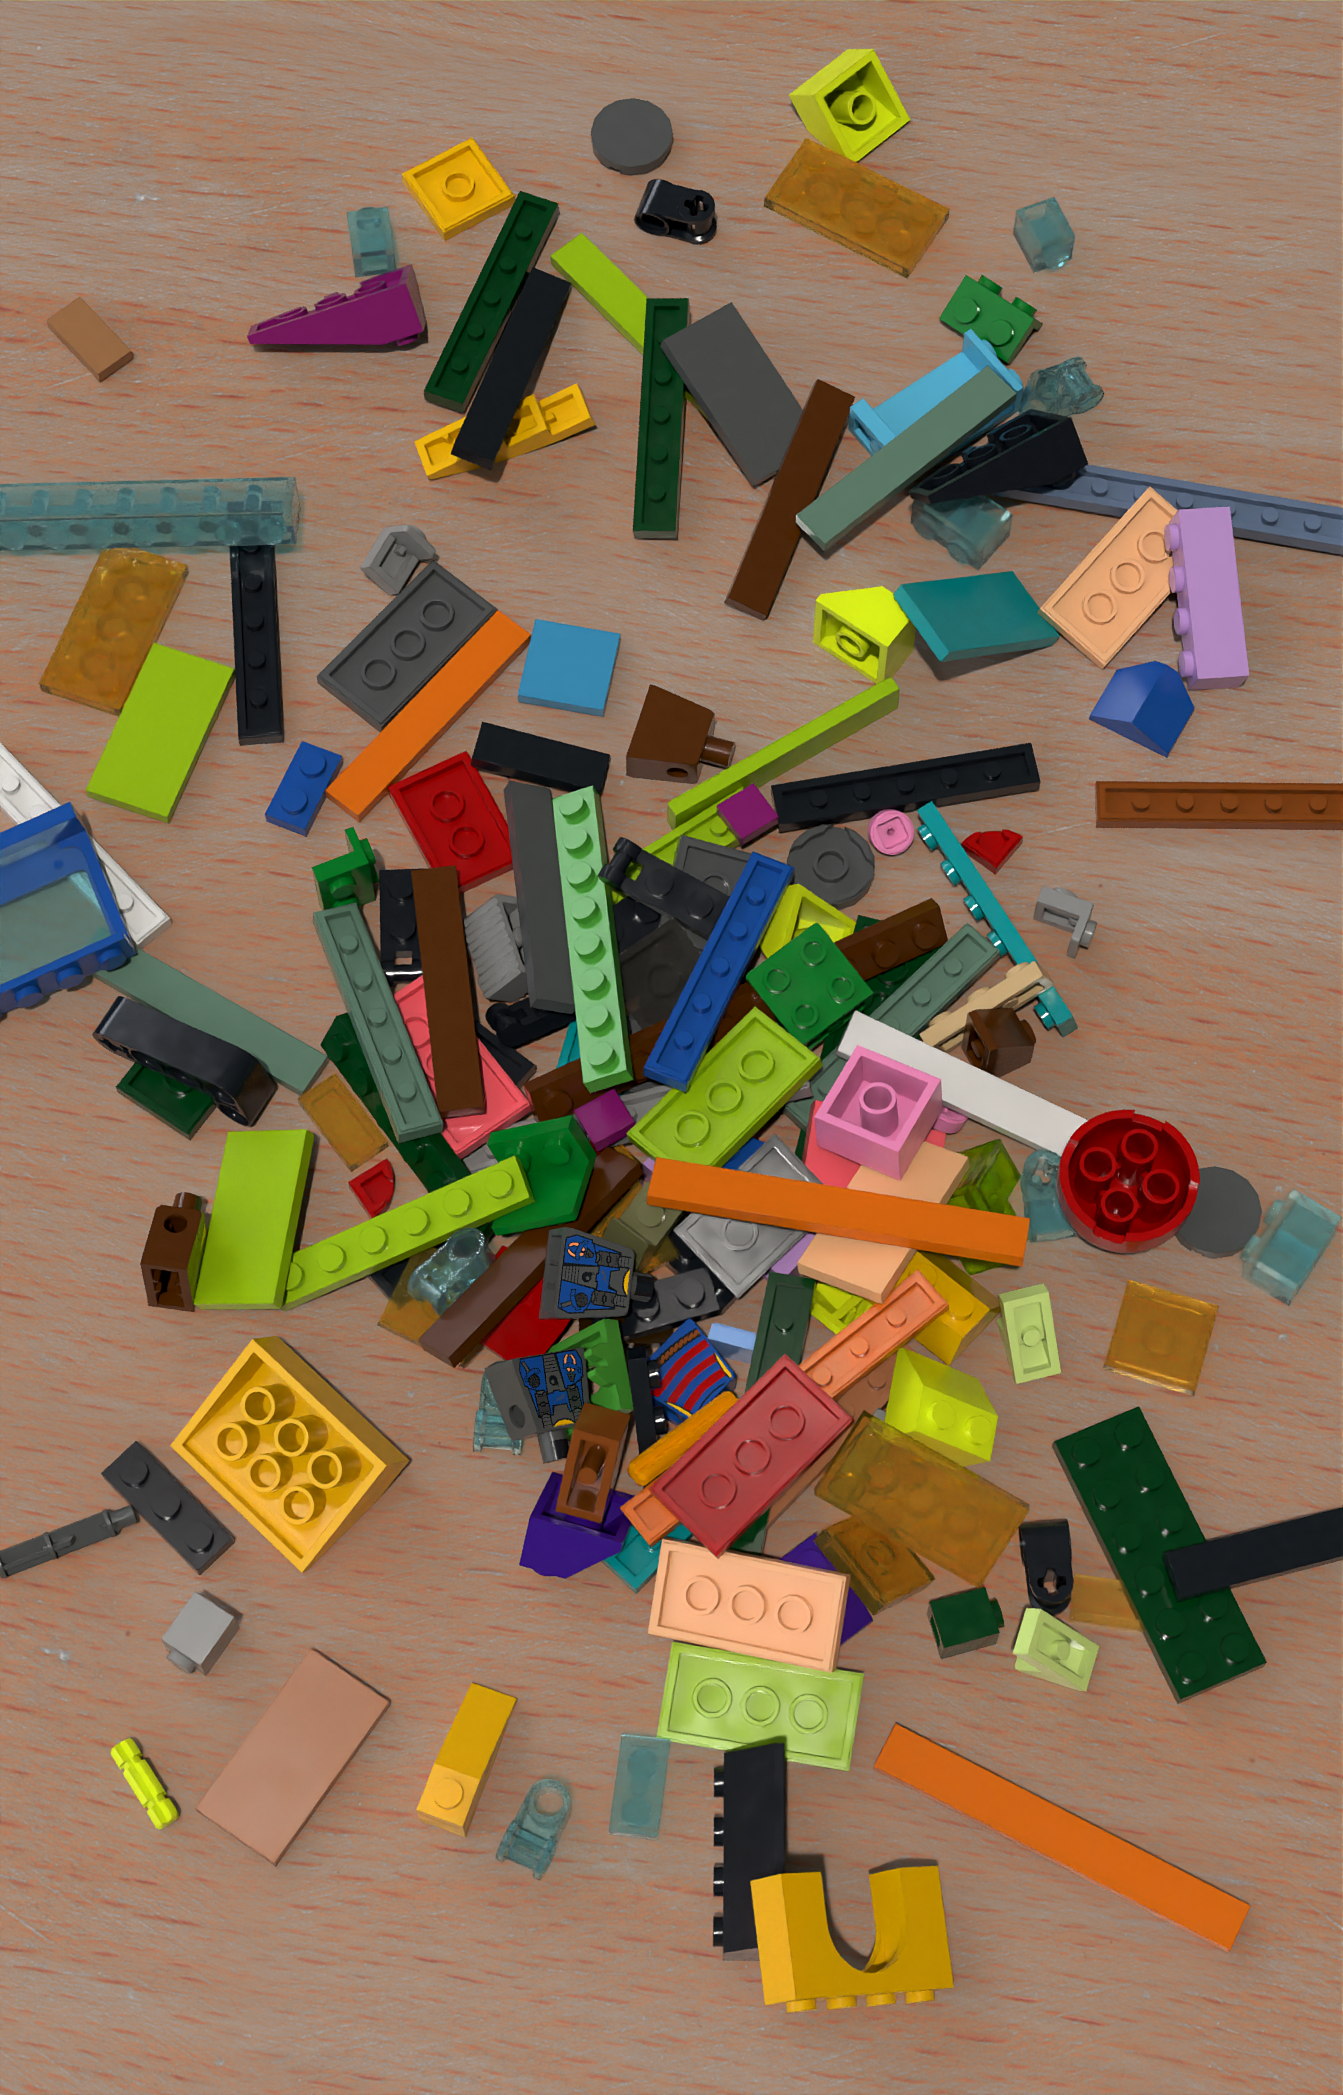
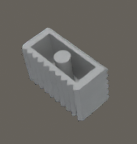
(497, 948)

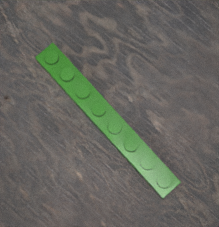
(592, 941)

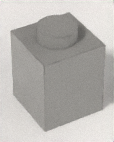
(199, 1635)

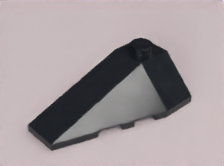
(1020, 454)

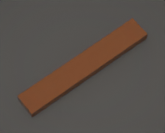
(1219, 805)

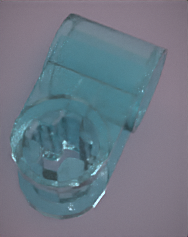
(1061, 389)
(1041, 1199)
(452, 1269)
(489, 1425)
(536, 1831)

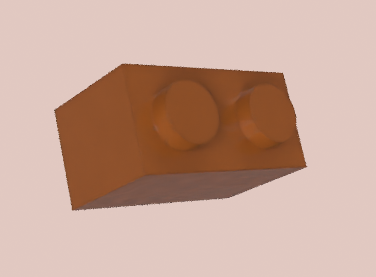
(592, 1462)

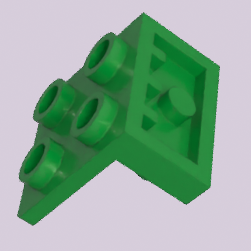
(810, 987)
(557, 1168)

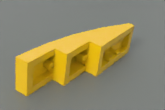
(532, 428)

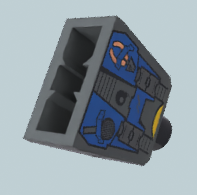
(589, 1277)
(541, 1397)

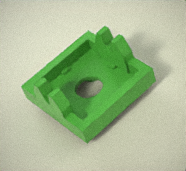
(605, 1352)

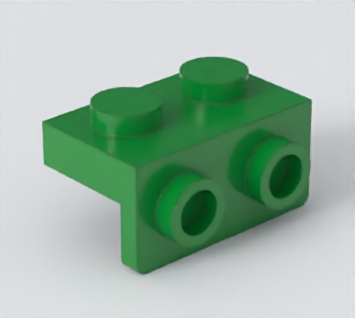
(990, 316)
(347, 877)

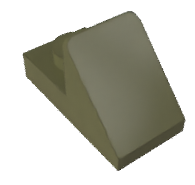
(642, 1228)

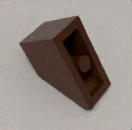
(997, 1040)

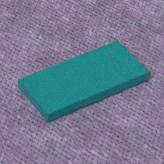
(975, 616)

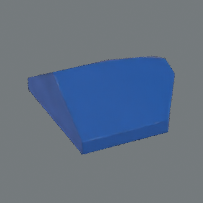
(1145, 706)

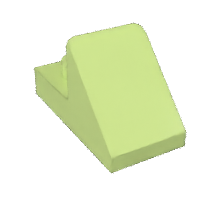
(1028, 1333)
(1054, 1651)

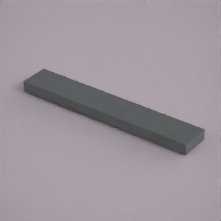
(539, 896)

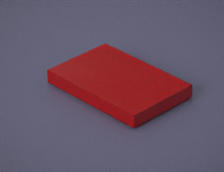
(455, 821)

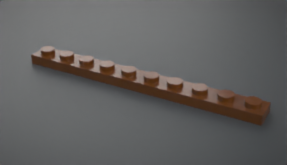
(868, 951)

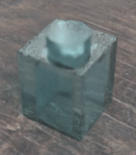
(1044, 235)
(371, 241)

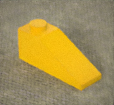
(466, 1760)

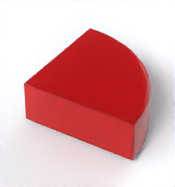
(992, 848)
(374, 1188)

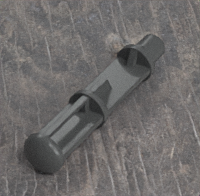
(64, 1540)

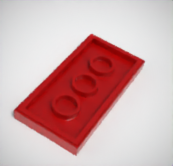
(751, 1456)

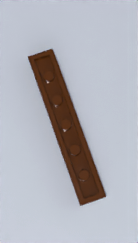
(790, 493)
(447, 992)
(522, 1266)

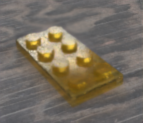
(856, 208)
(113, 628)
(921, 1499)

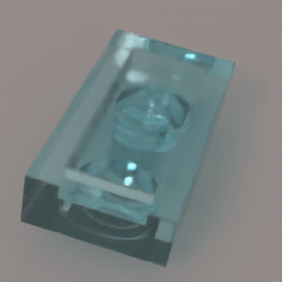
(639, 1786)

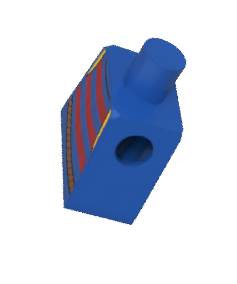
(689, 1373)

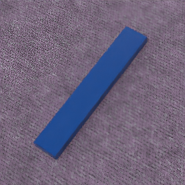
(718, 972)

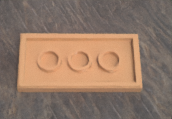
(1116, 582)
(874, 1267)
(749, 1604)

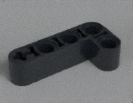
(187, 1056)

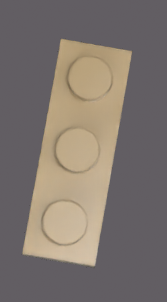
(1020, 986)

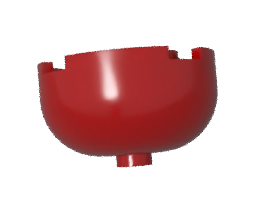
(1127, 1181)

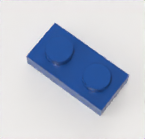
(303, 788)

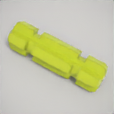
(144, 1783)

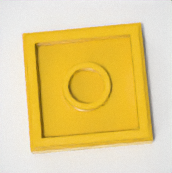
(458, 189)

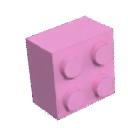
(878, 1112)

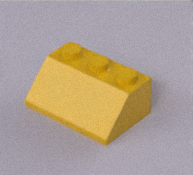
(969, 1305)

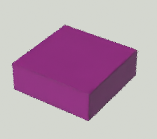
(747, 814)
(605, 1120)

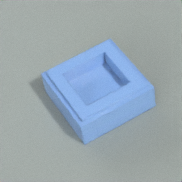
(732, 1342)

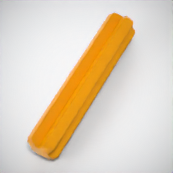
(676, 1442)

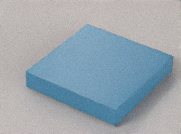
(569, 667)

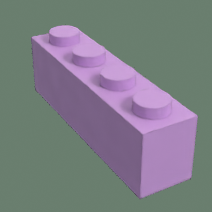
(1207, 598)

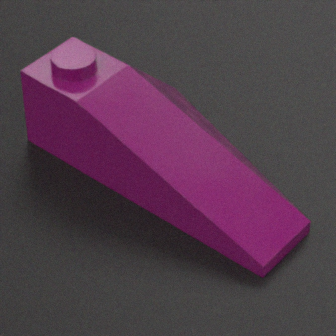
(377, 313)

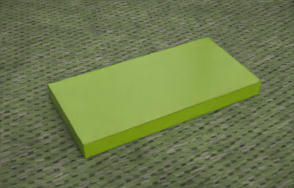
(160, 733)
(729, 1096)
(254, 1220)
(752, 1701)

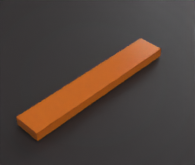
(428, 716)

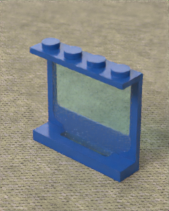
(54, 909)

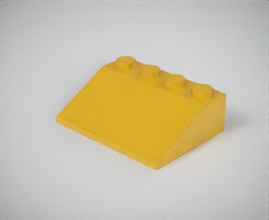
(288, 1451)

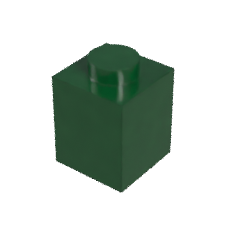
(965, 1622)

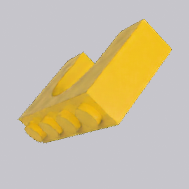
(804, 1966)

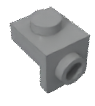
(395, 556)
(1067, 912)

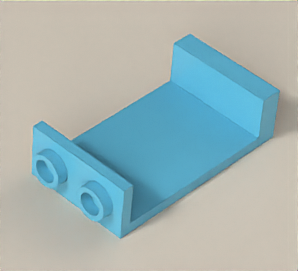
(882, 424)

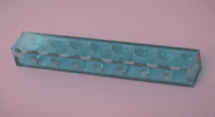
(149, 514)

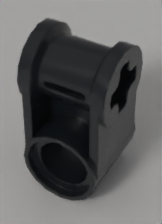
(673, 210)
(1047, 1558)

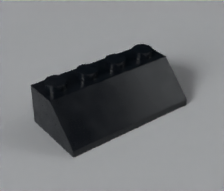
(751, 1841)

